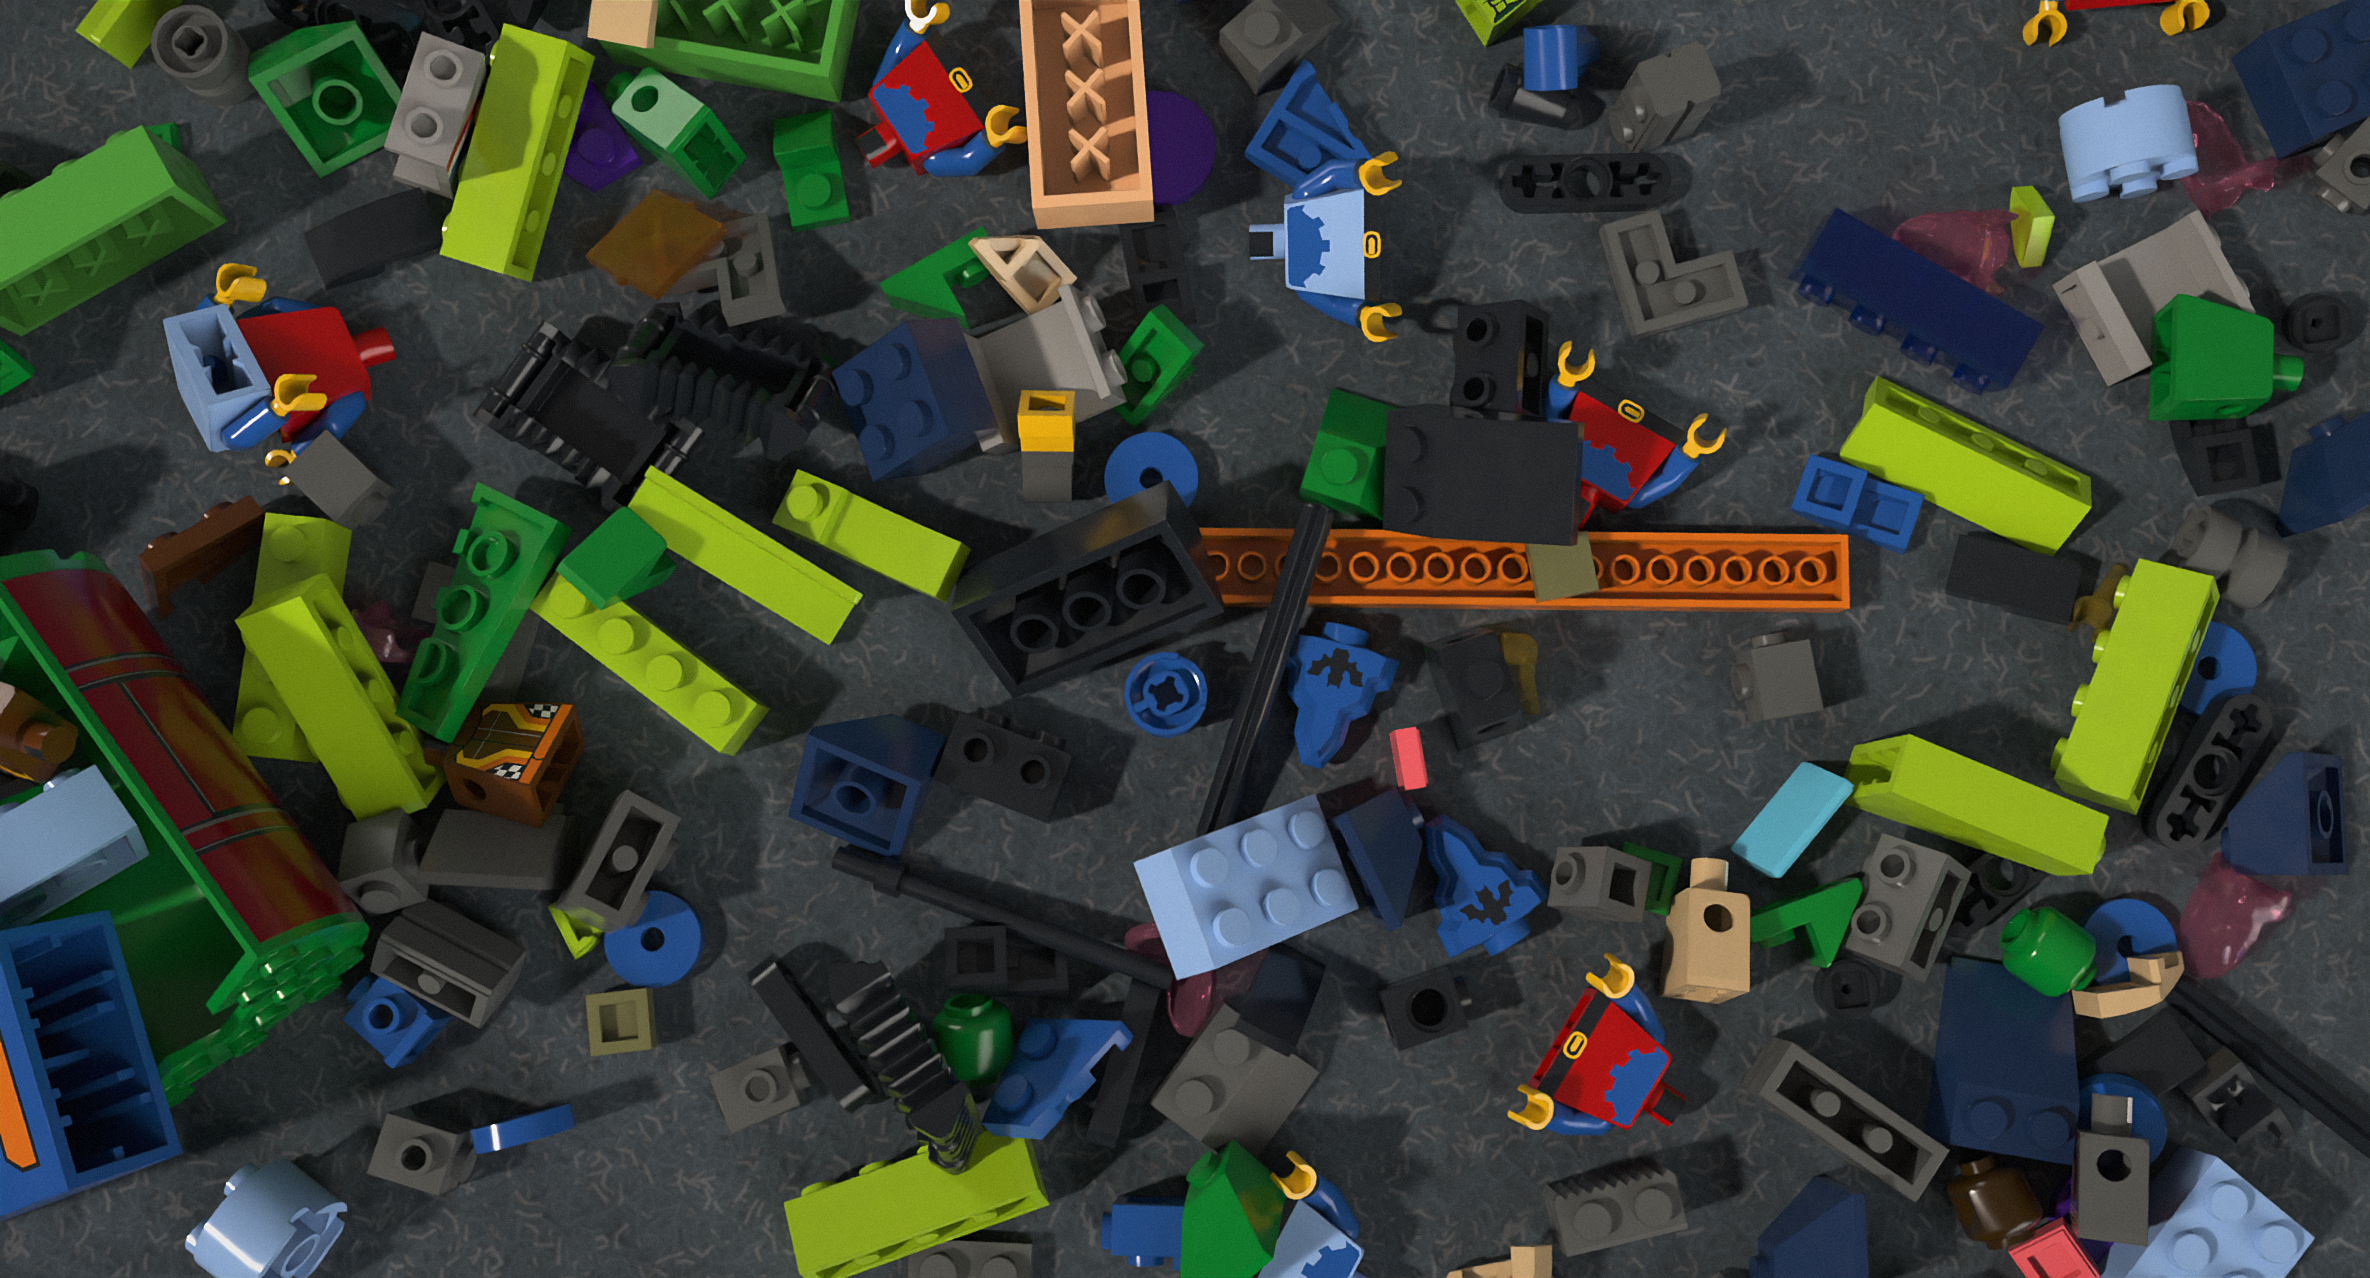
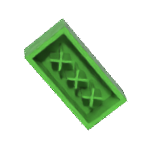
(752, 43)
(97, 225)

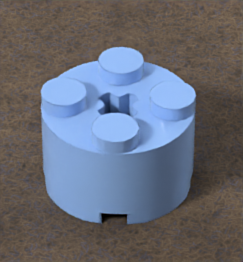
(2127, 143)
(268, 1225)

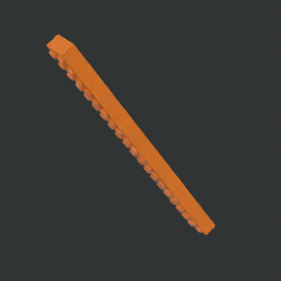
(1631, 570)

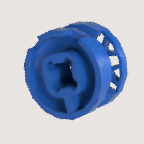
(1165, 694)

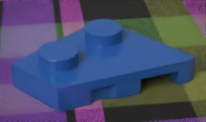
(1049, 1073)

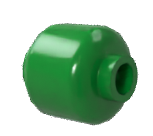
(2048, 951)
(975, 1038)

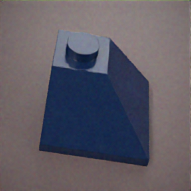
(2327, 475)
(867, 780)
(2291, 820)
(1382, 852)
(1816, 1235)

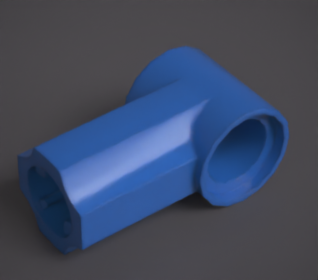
(1557, 56)

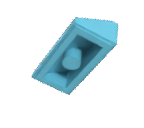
(1791, 820)

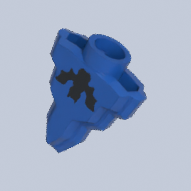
(1331, 685)
(1478, 891)

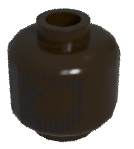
(1995, 1201)

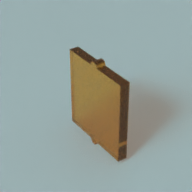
(656, 244)

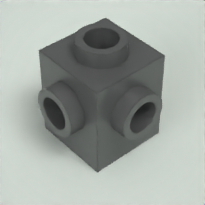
(2337, 184)

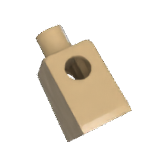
(1702, 960)

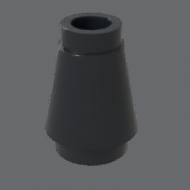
(1542, 108)

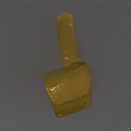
(2096, 608)
(1522, 651)

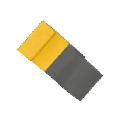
(1047, 445)

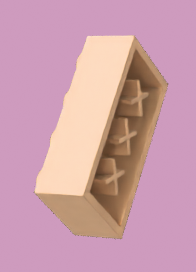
(1086, 112)

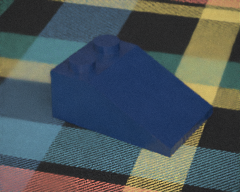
(2004, 1066)

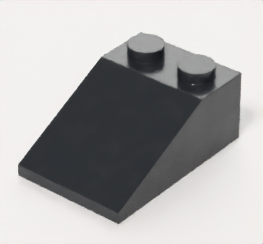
(1482, 475)

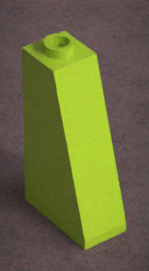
(1974, 805)

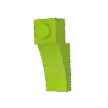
(871, 536)

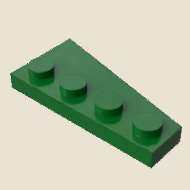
(490, 592)

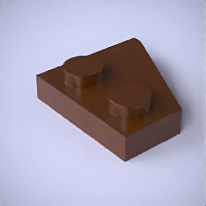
(199, 550)

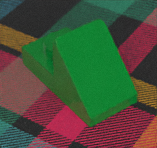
(811, 170)
(927, 283)
(1155, 363)
(618, 560)
(1817, 913)

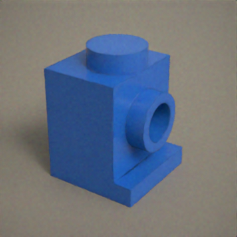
(413, 1022)
(1144, 1229)

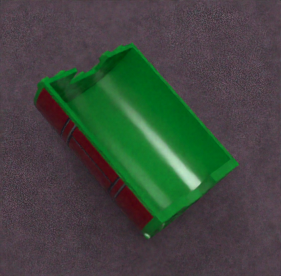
(233, 904)

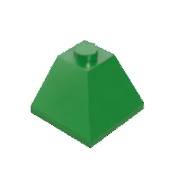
(327, 92)
(1349, 458)
(1229, 1216)

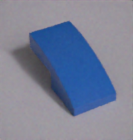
(1856, 505)

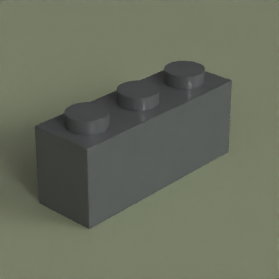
(1844, 1118)

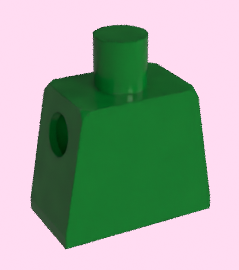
(666, 119)
(2214, 362)

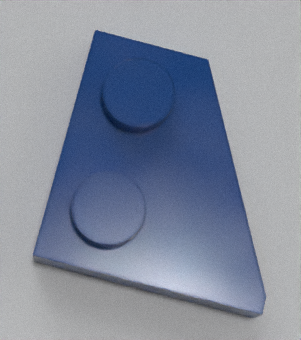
(1302, 131)

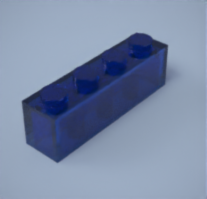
(1915, 303)

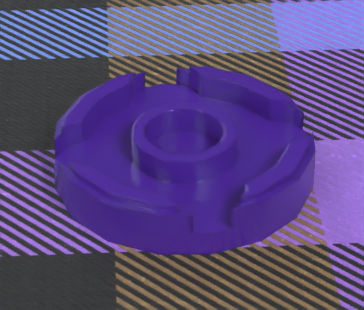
(1179, 147)

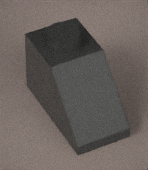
(1273, 37)

